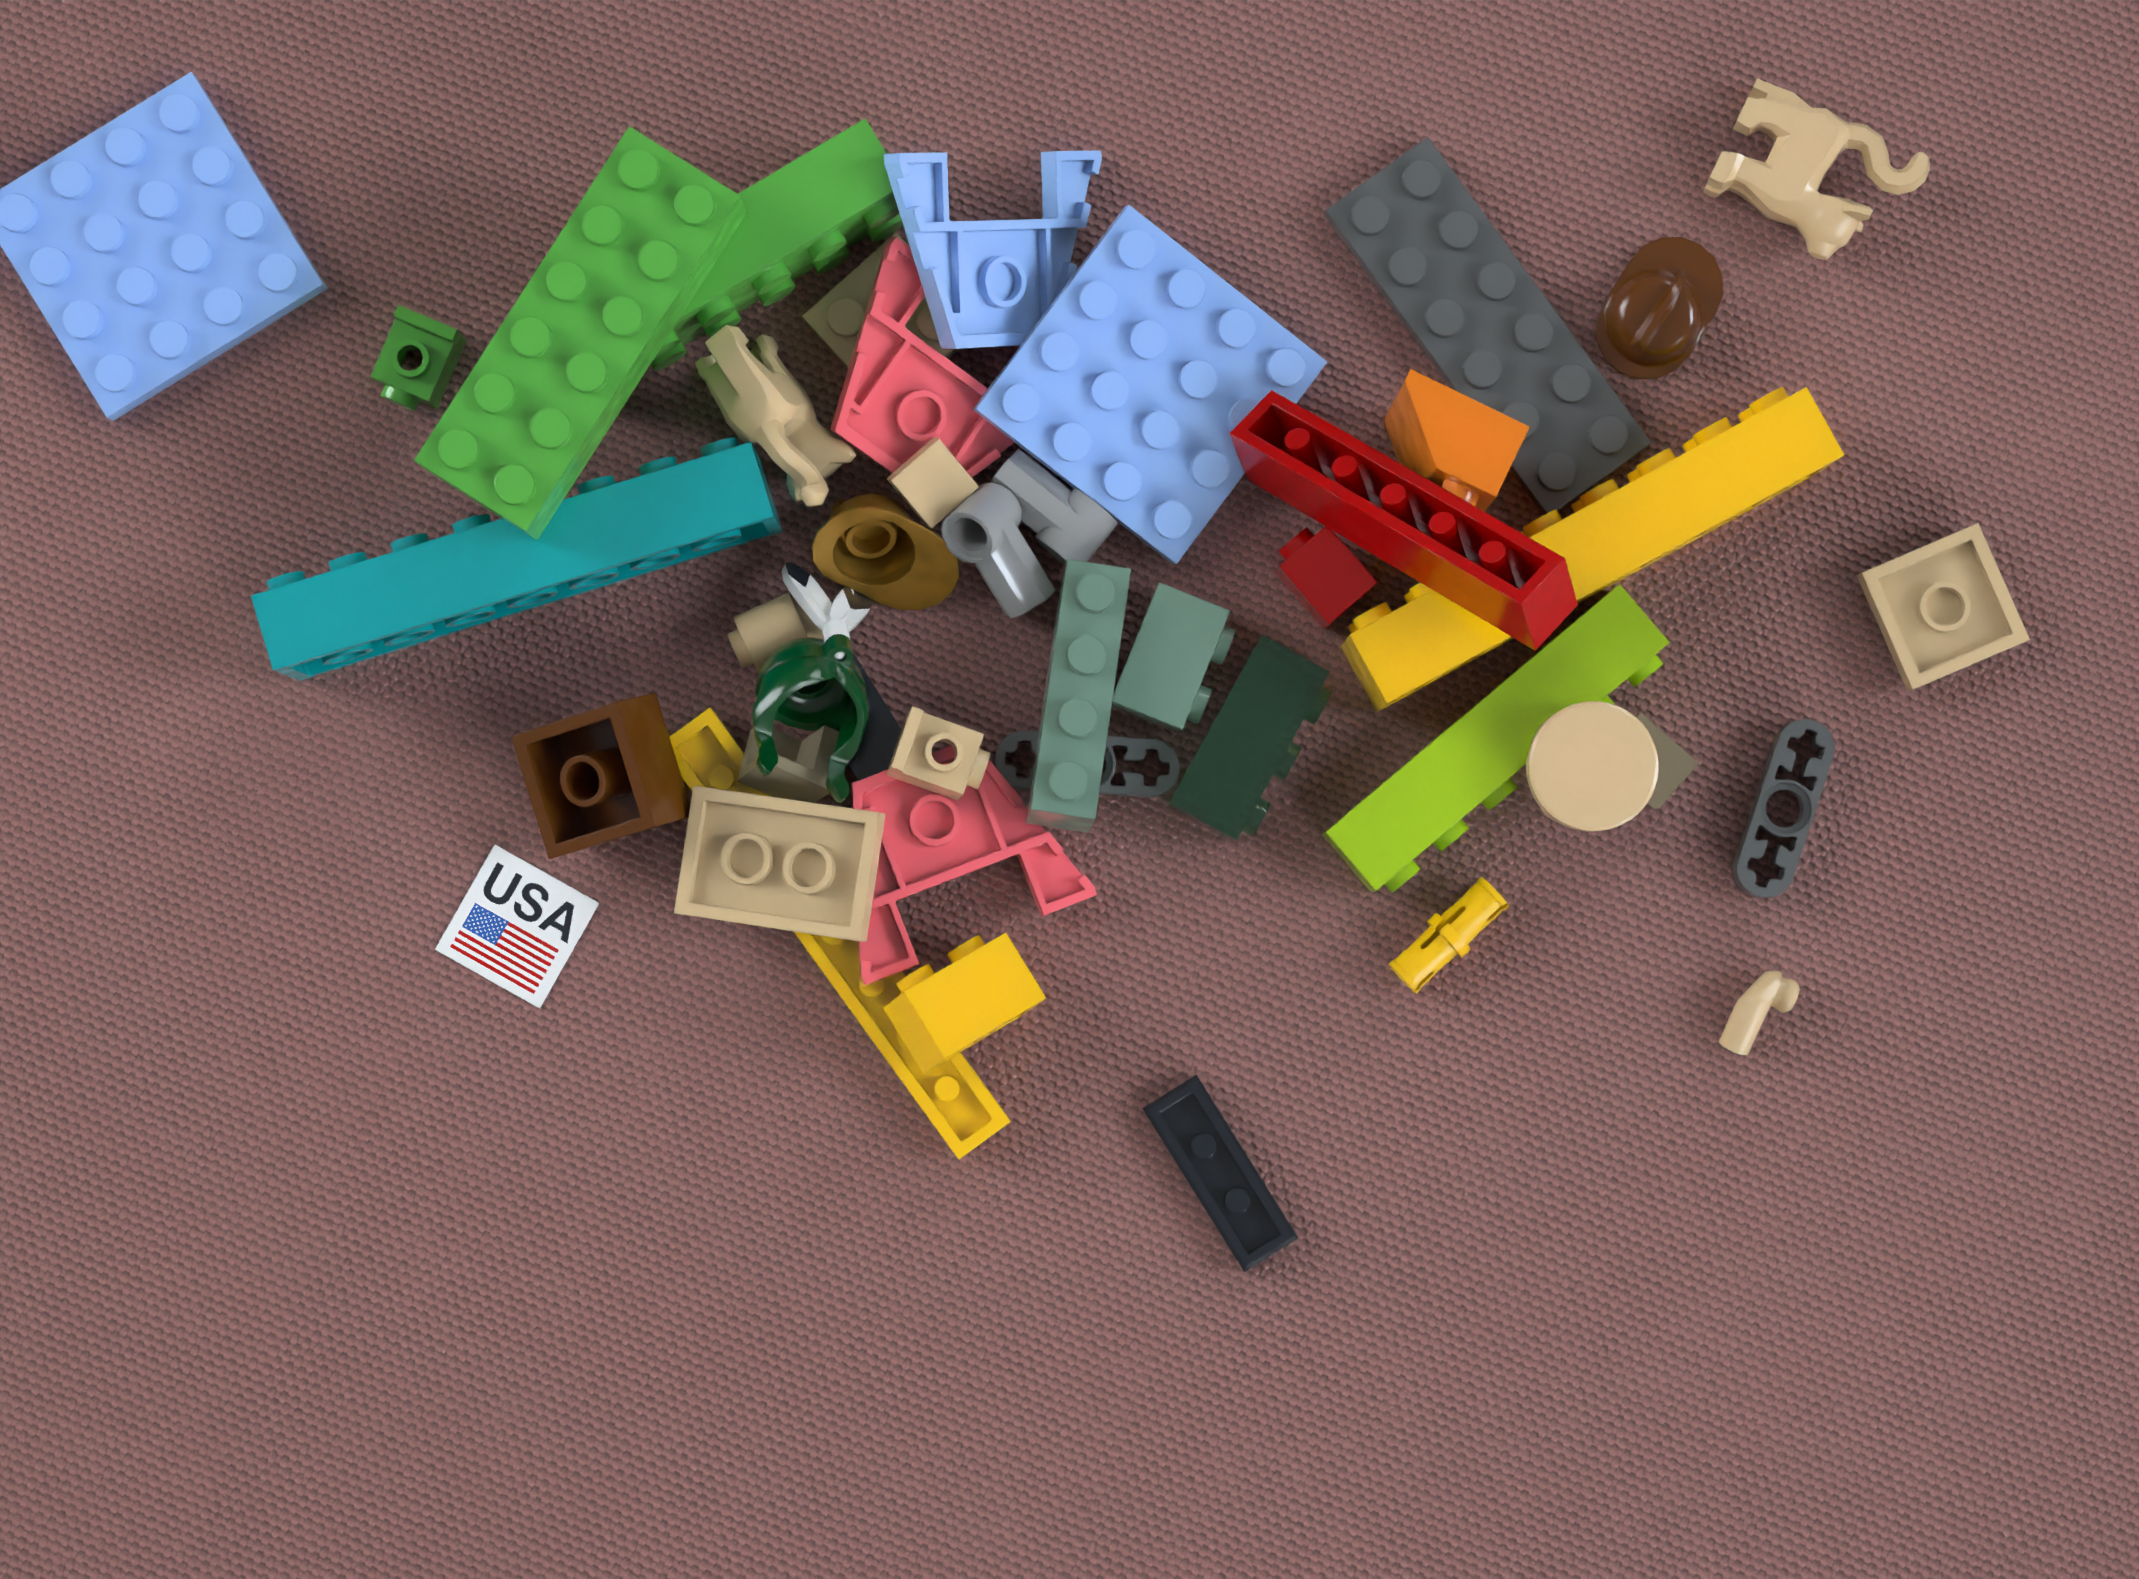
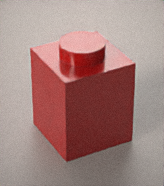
(1323, 574)

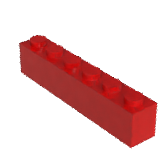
(1405, 519)

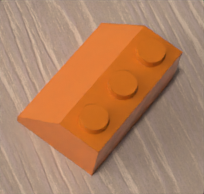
(1453, 439)

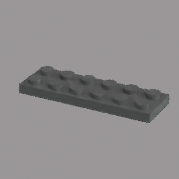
(1486, 323)

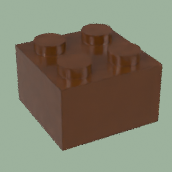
(601, 775)

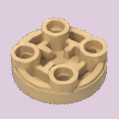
(1592, 766)

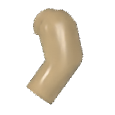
(1752, 1008)

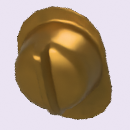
(884, 554)

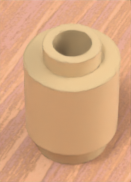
(769, 627)

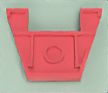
(904, 389)
(940, 839)

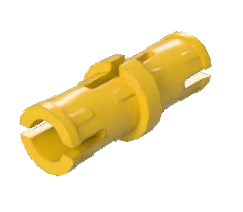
(1448, 935)

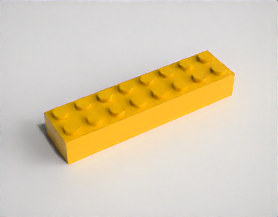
(1607, 536)

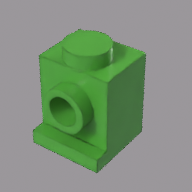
(440, 352)

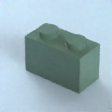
(1171, 659)

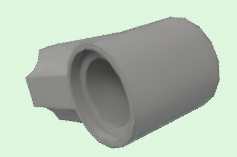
(1063, 520)
(987, 534)

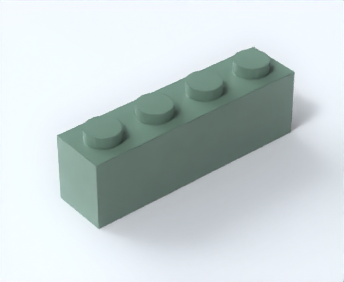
(1078, 696)

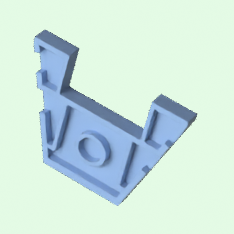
(991, 276)

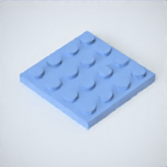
(153, 247)
(1143, 381)

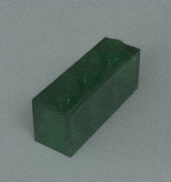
(1251, 740)

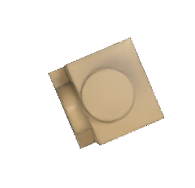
(914, 761)

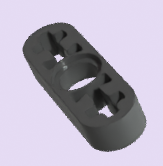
(1135, 753)
(1783, 759)

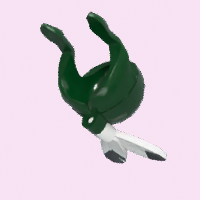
(815, 679)

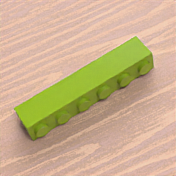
(1491, 742)

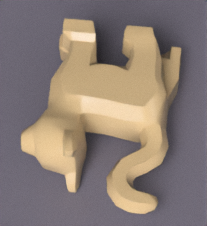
(1802, 153)
(772, 409)

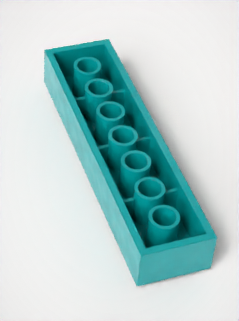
(500, 571)

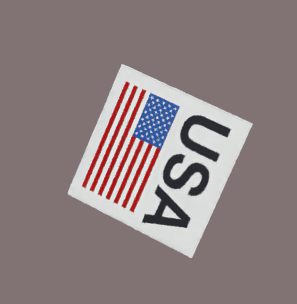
(517, 926)

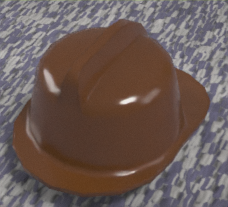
(1659, 308)

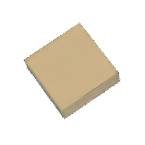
(932, 482)

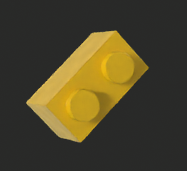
(964, 1001)

